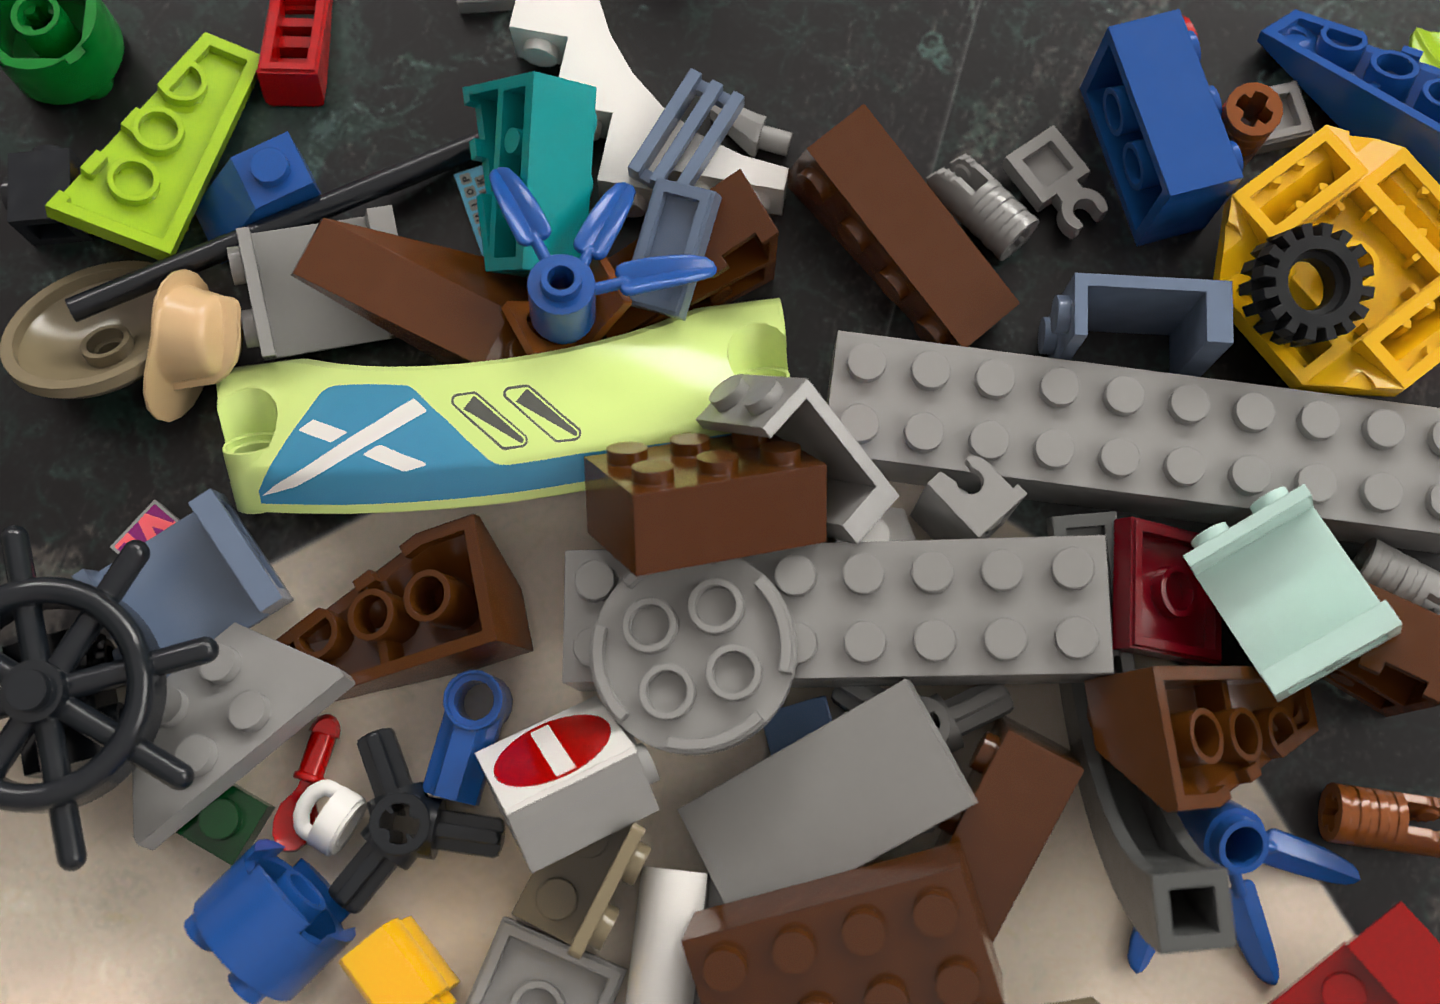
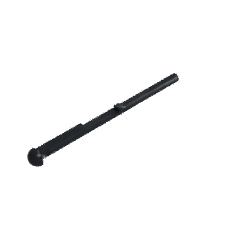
(306, 213)

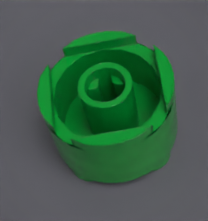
(60, 48)

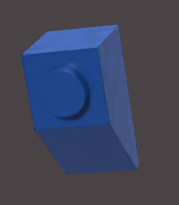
(256, 186)

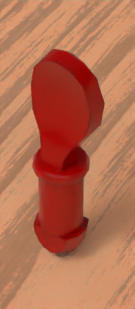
(311, 770)

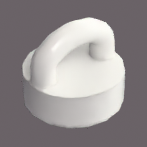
(335, 821)

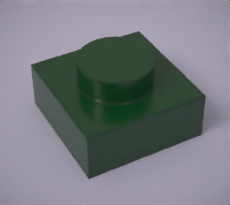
(228, 824)

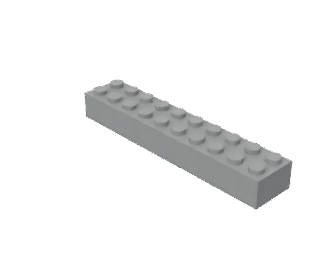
(1139, 437)

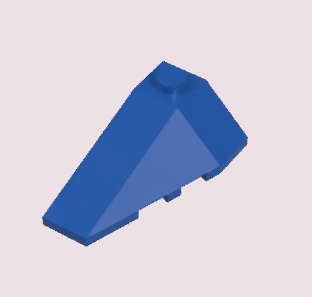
(1360, 85)

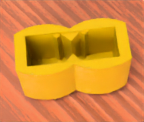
(400, 967)

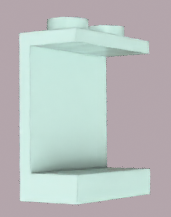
(1289, 592)

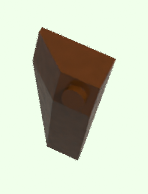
(416, 291)

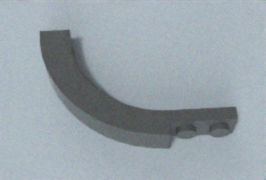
(1156, 869)

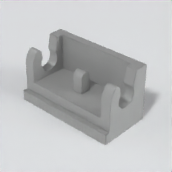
(953, 513)

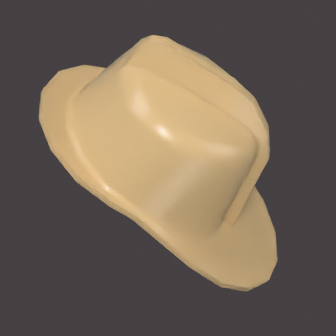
(190, 345)

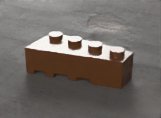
(899, 231)
(1021, 795)

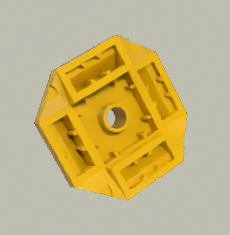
(1388, 208)

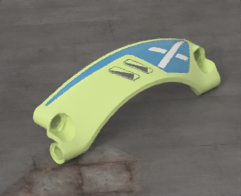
(481, 431)

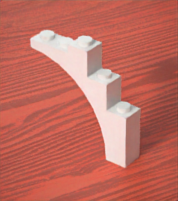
(579, 40)

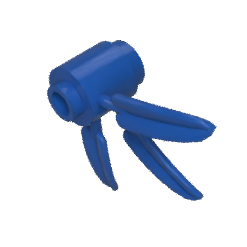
(564, 286)
(1240, 843)

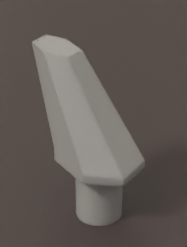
(752, 133)

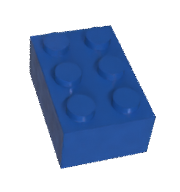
(1160, 127)

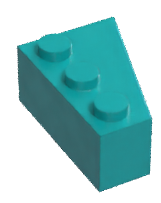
(546, 137)

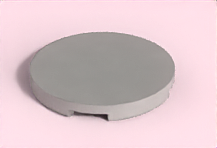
(694, 656)

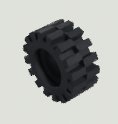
(1340, 278)

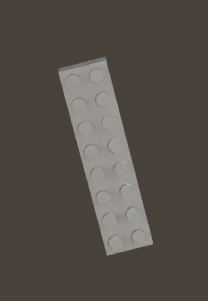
(910, 610)

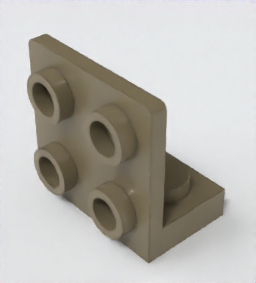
(575, 892)

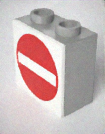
(569, 782)

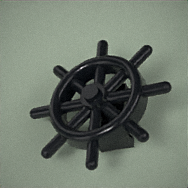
(66, 697)

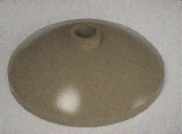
(81, 359)

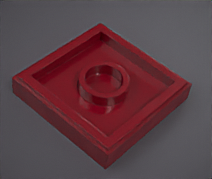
(1158, 598)

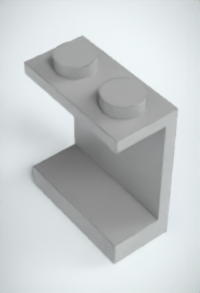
(287, 313)
(799, 414)

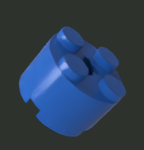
(269, 924)

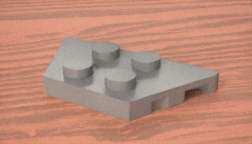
(228, 721)

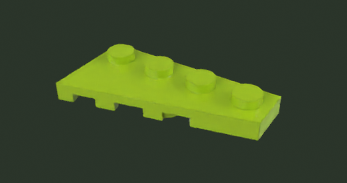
(164, 156)

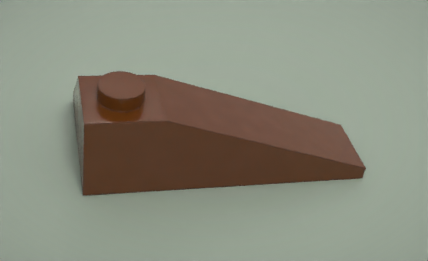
(422, 615)
(1194, 729)

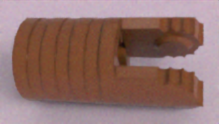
(1260, 107)
(1378, 819)

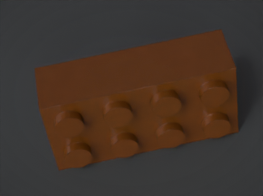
(855, 937)

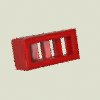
(281, 70)

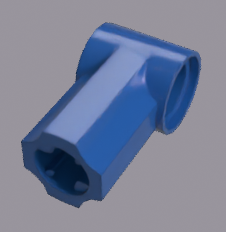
(453, 764)

